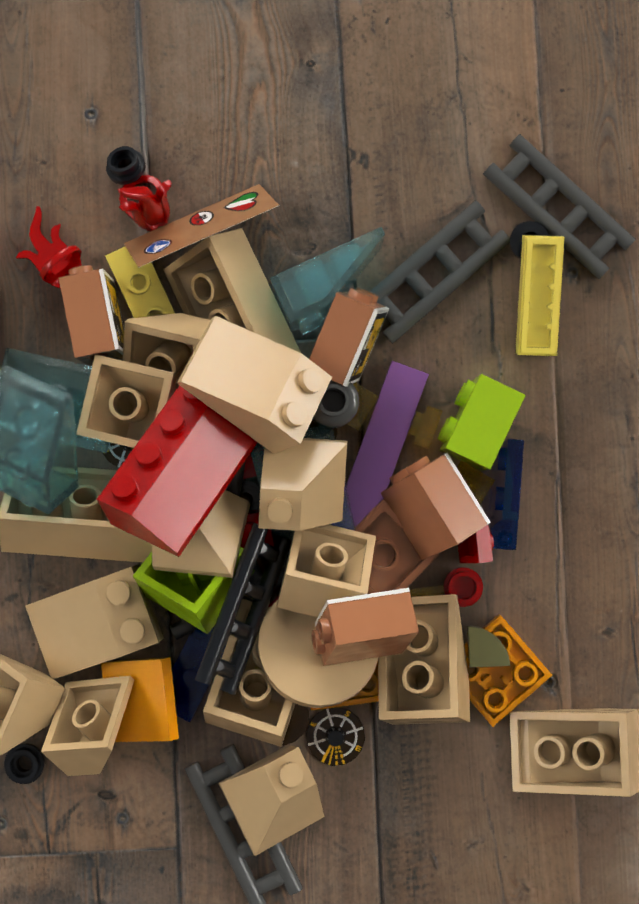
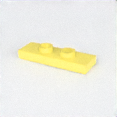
(139, 285)
(539, 295)

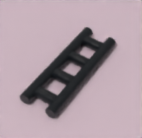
(226, 622)

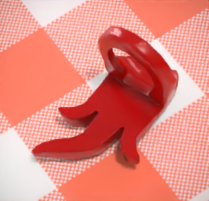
(152, 209)
(52, 258)

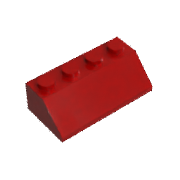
(175, 473)

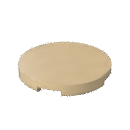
(296, 670)

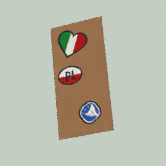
(200, 225)

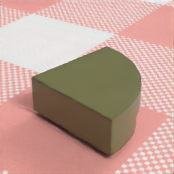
(485, 649)

